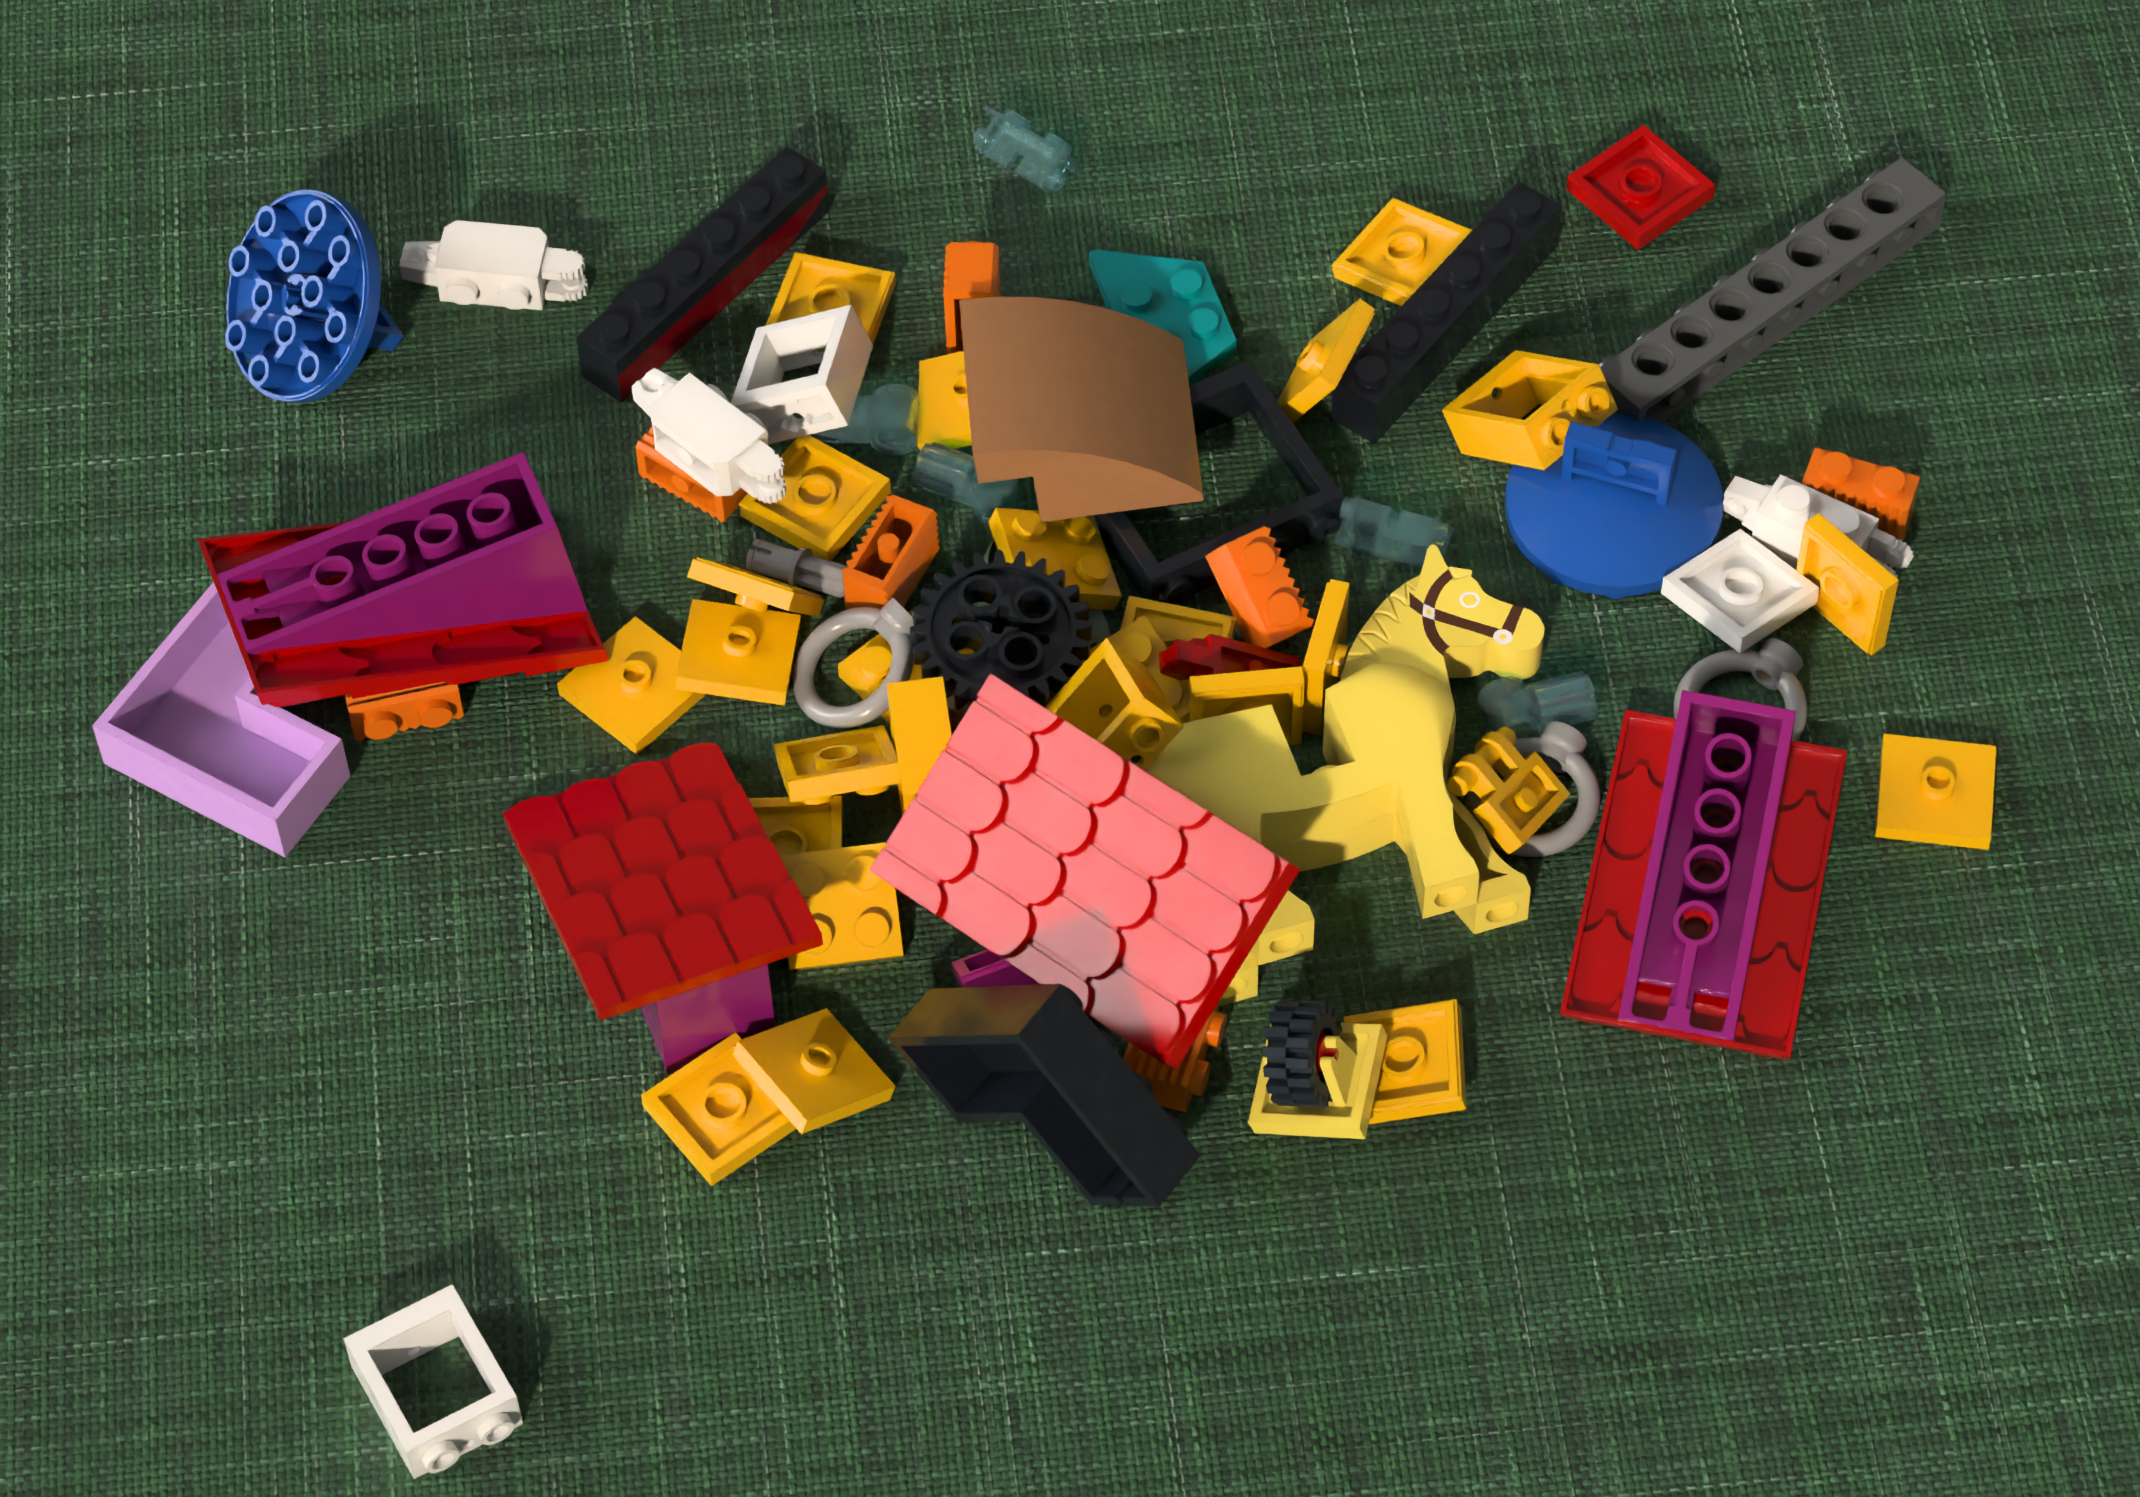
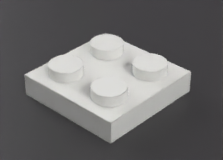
(1740, 590)

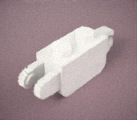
(495, 266)
(710, 437)
(1780, 512)

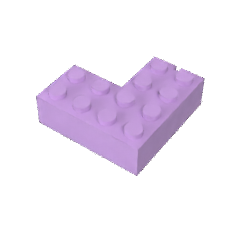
(207, 741)

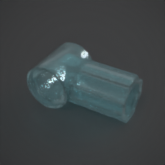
(883, 420)
(954, 477)
(1534, 705)

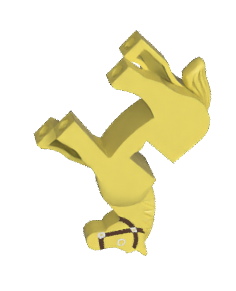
(1385, 759)

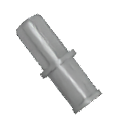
(796, 567)

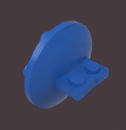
(305, 297)
(1616, 507)

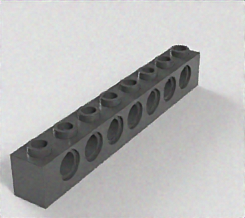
(1774, 293)

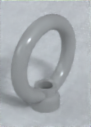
(893, 624)
(1771, 666)
(1562, 751)

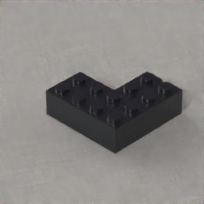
(1045, 1063)

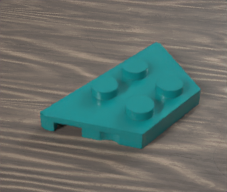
(1171, 296)

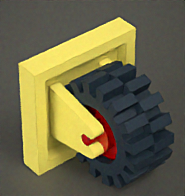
(1316, 1073)

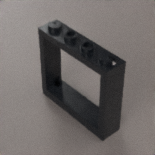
(1293, 526)

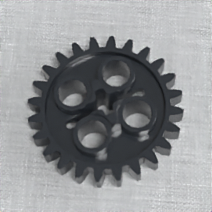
(1012, 594)

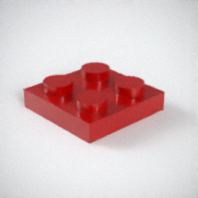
(1640, 187)

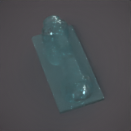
(1043, 157)
(1390, 534)

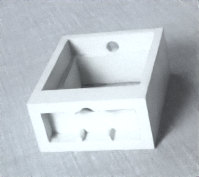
(821, 398)
(410, 1335)

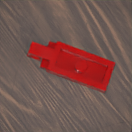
(1219, 656)

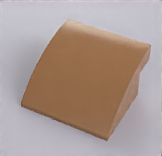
(1080, 405)

